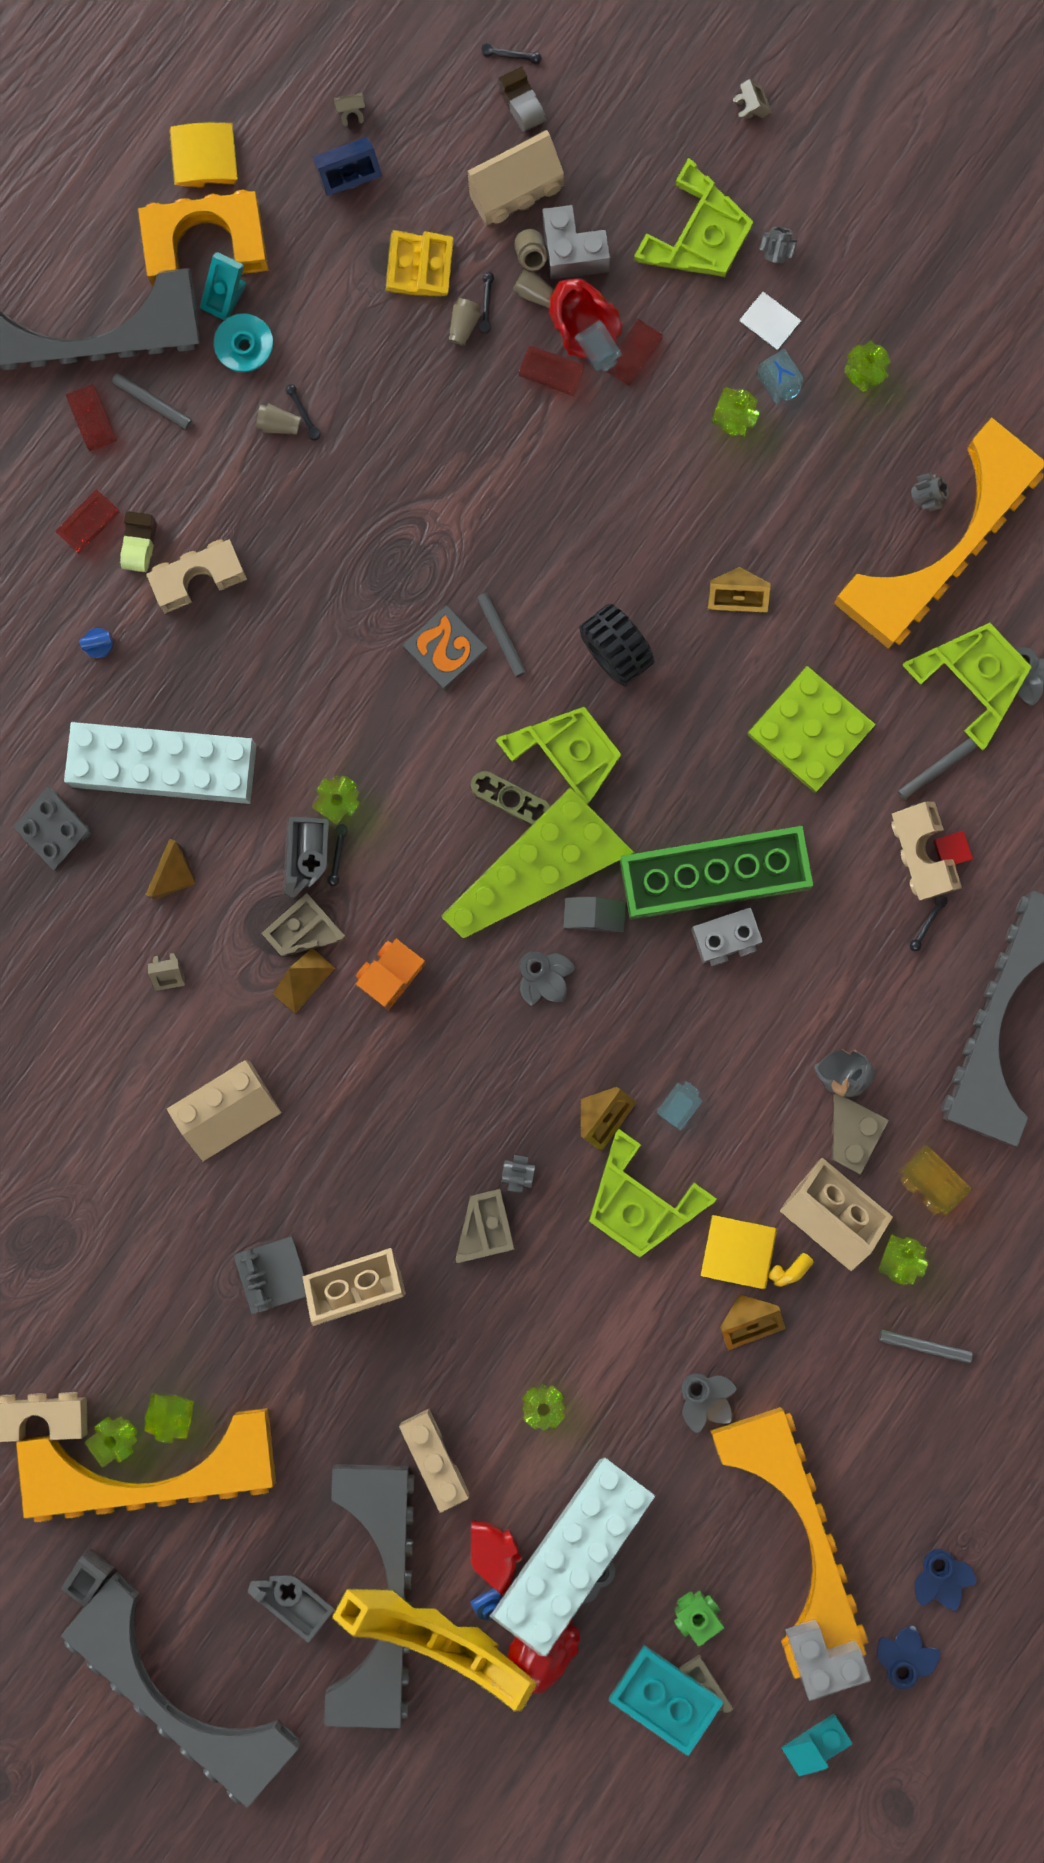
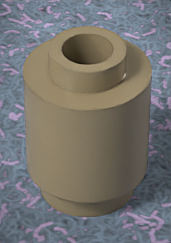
(530, 249)

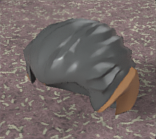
(845, 1073)

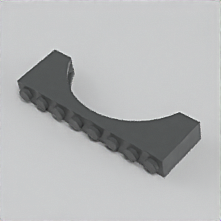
(162, 321)
(980, 1092)
(379, 1500)
(234, 1757)

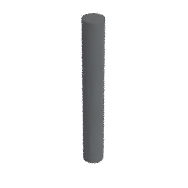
(152, 401)
(501, 635)
(937, 769)
(925, 1346)

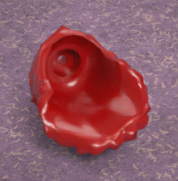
(576, 307)
(548, 1668)

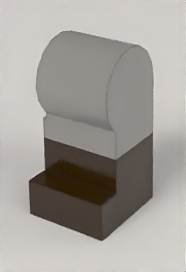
(521, 99)

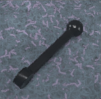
(488, 50)
(484, 325)
(314, 433)
(341, 831)
(941, 901)

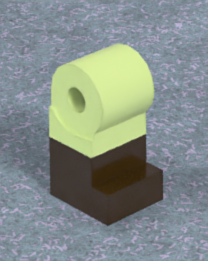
(138, 541)

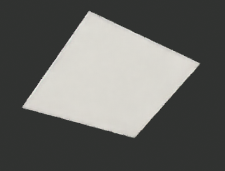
(770, 320)

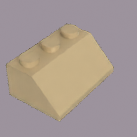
(516, 179)
(224, 1110)
(836, 1214)
(353, 1286)

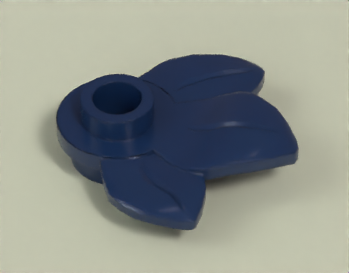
(943, 1583)
(908, 1653)

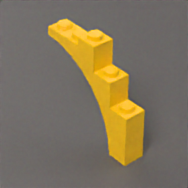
(465, 1649)

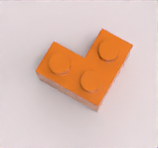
(391, 974)

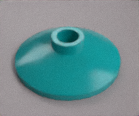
(240, 330)

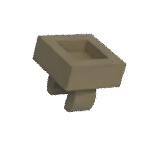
(755, 100)
(350, 104)
(166, 973)

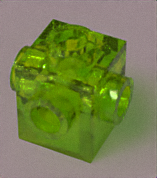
(867, 365)
(736, 411)
(333, 808)
(903, 1260)
(540, 1395)
(168, 1417)
(105, 1448)

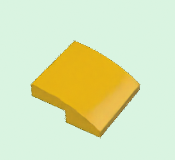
(203, 154)
(419, 264)
(739, 1252)

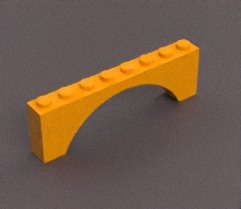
(1002, 474)
(767, 1449)
(59, 1484)

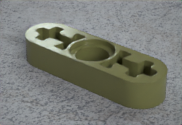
(494, 783)

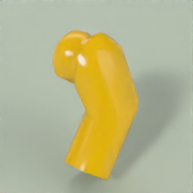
(793, 1273)

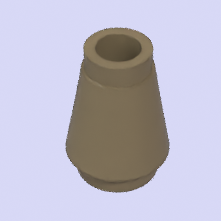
(533, 288)
(464, 318)
(275, 420)

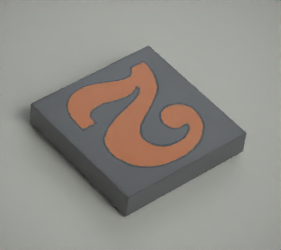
(445, 647)

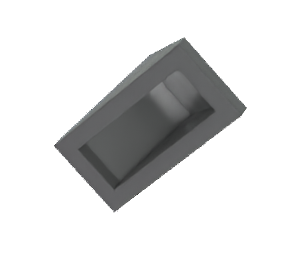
(594, 914)
(87, 1577)

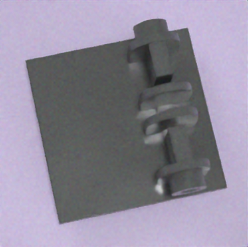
(52, 828)
(271, 1274)

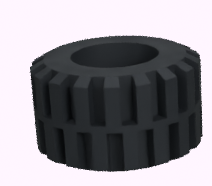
(616, 644)

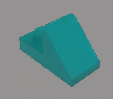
(222, 286)
(816, 1746)

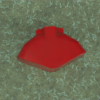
(494, 1554)

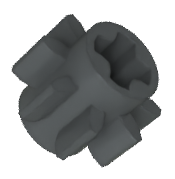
(778, 244)
(930, 492)
(518, 1173)

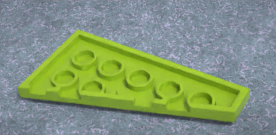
(549, 856)

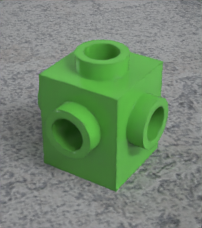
(706, 1624)

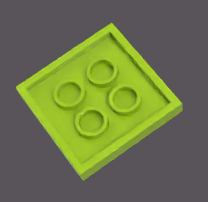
(811, 729)

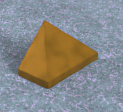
(739, 592)
(171, 874)
(303, 980)
(603, 1115)
(750, 1321)

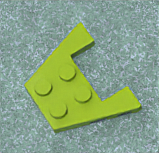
(710, 236)
(986, 667)
(573, 745)
(633, 1212)

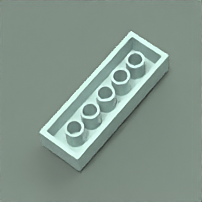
(160, 762)
(572, 1556)

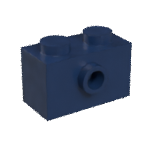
(347, 166)

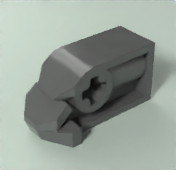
(304, 840)
(302, 1614)

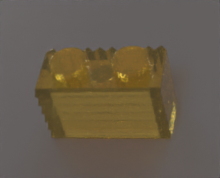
(934, 1181)

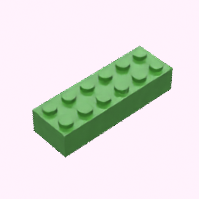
(716, 872)

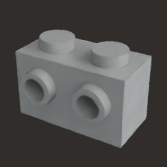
(727, 936)

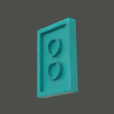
(666, 1700)

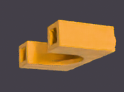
(237, 213)

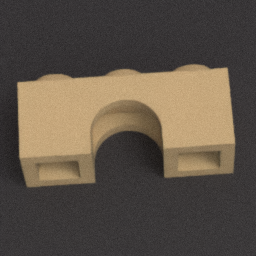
(172, 580)
(913, 829)
(64, 1415)
(433, 1460)

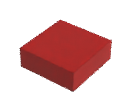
(953, 847)

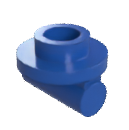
(97, 643)
(485, 1604)

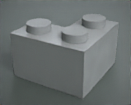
(572, 252)
(824, 1669)

